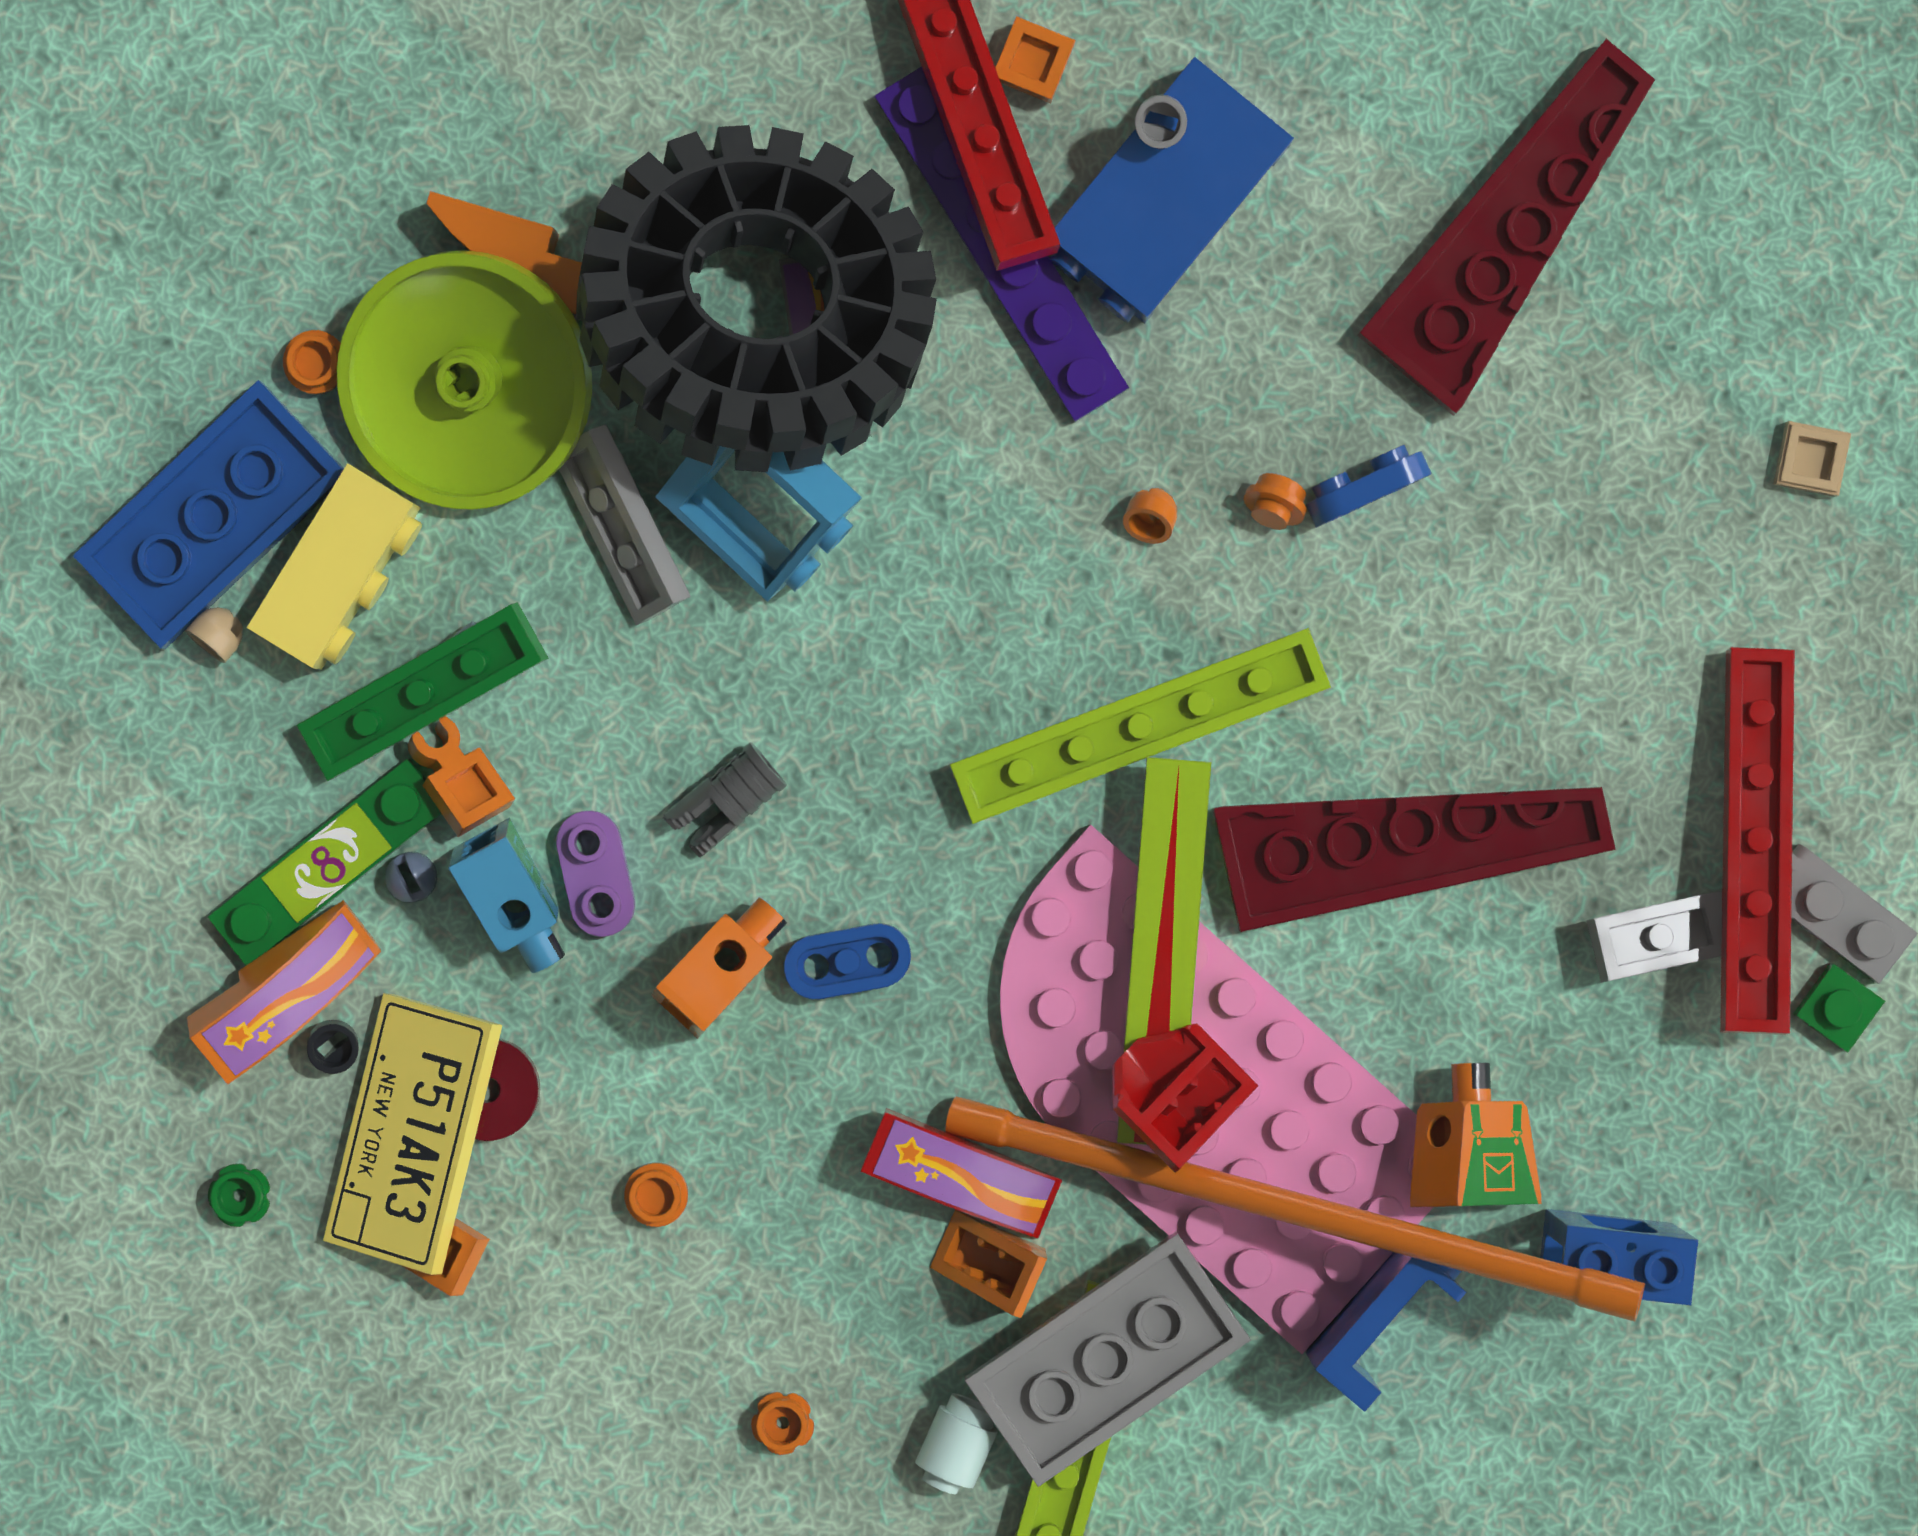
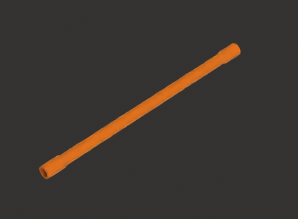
(1584, 1286)

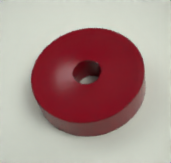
(517, 1097)

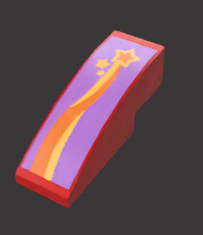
(960, 1174)

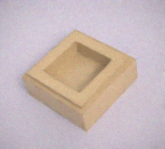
(1812, 458)

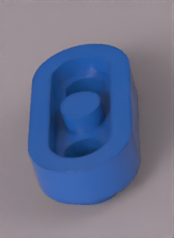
(1391, 473)
(847, 961)

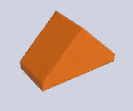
(990, 1262)

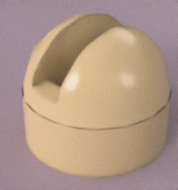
(216, 632)

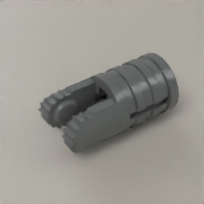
(737, 792)

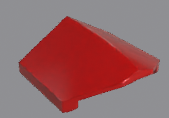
(1177, 1091)

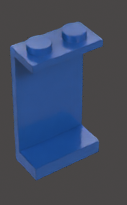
(1163, 206)

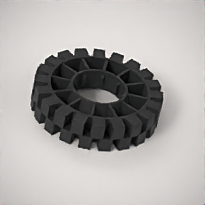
(739, 388)

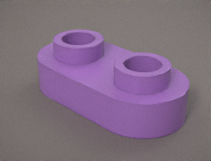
(595, 873)

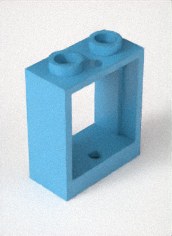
(742, 539)

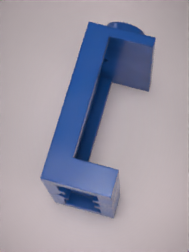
(1633, 1249)

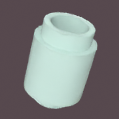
(956, 1444)

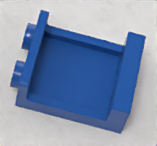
(1366, 1317)

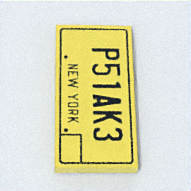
(412, 1133)

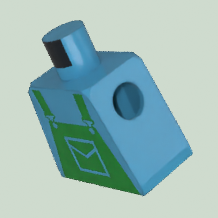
(500, 869)

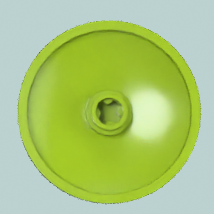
(464, 379)

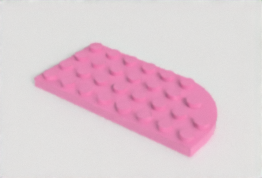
(1307, 1127)

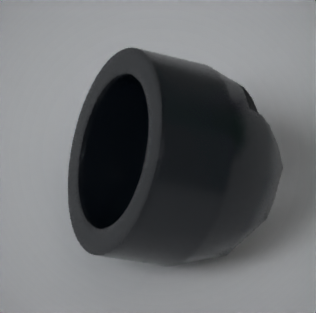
(341, 1055)

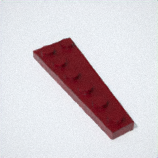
(1481, 269)

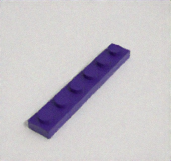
(1028, 291)

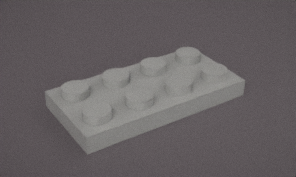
(1107, 1359)

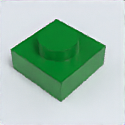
(1839, 1007)

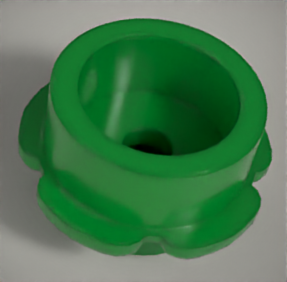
(222, 1196)

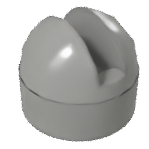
(1156, 134)

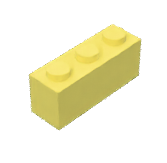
(336, 569)

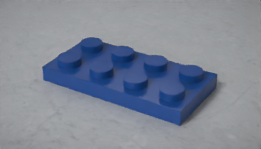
(210, 515)

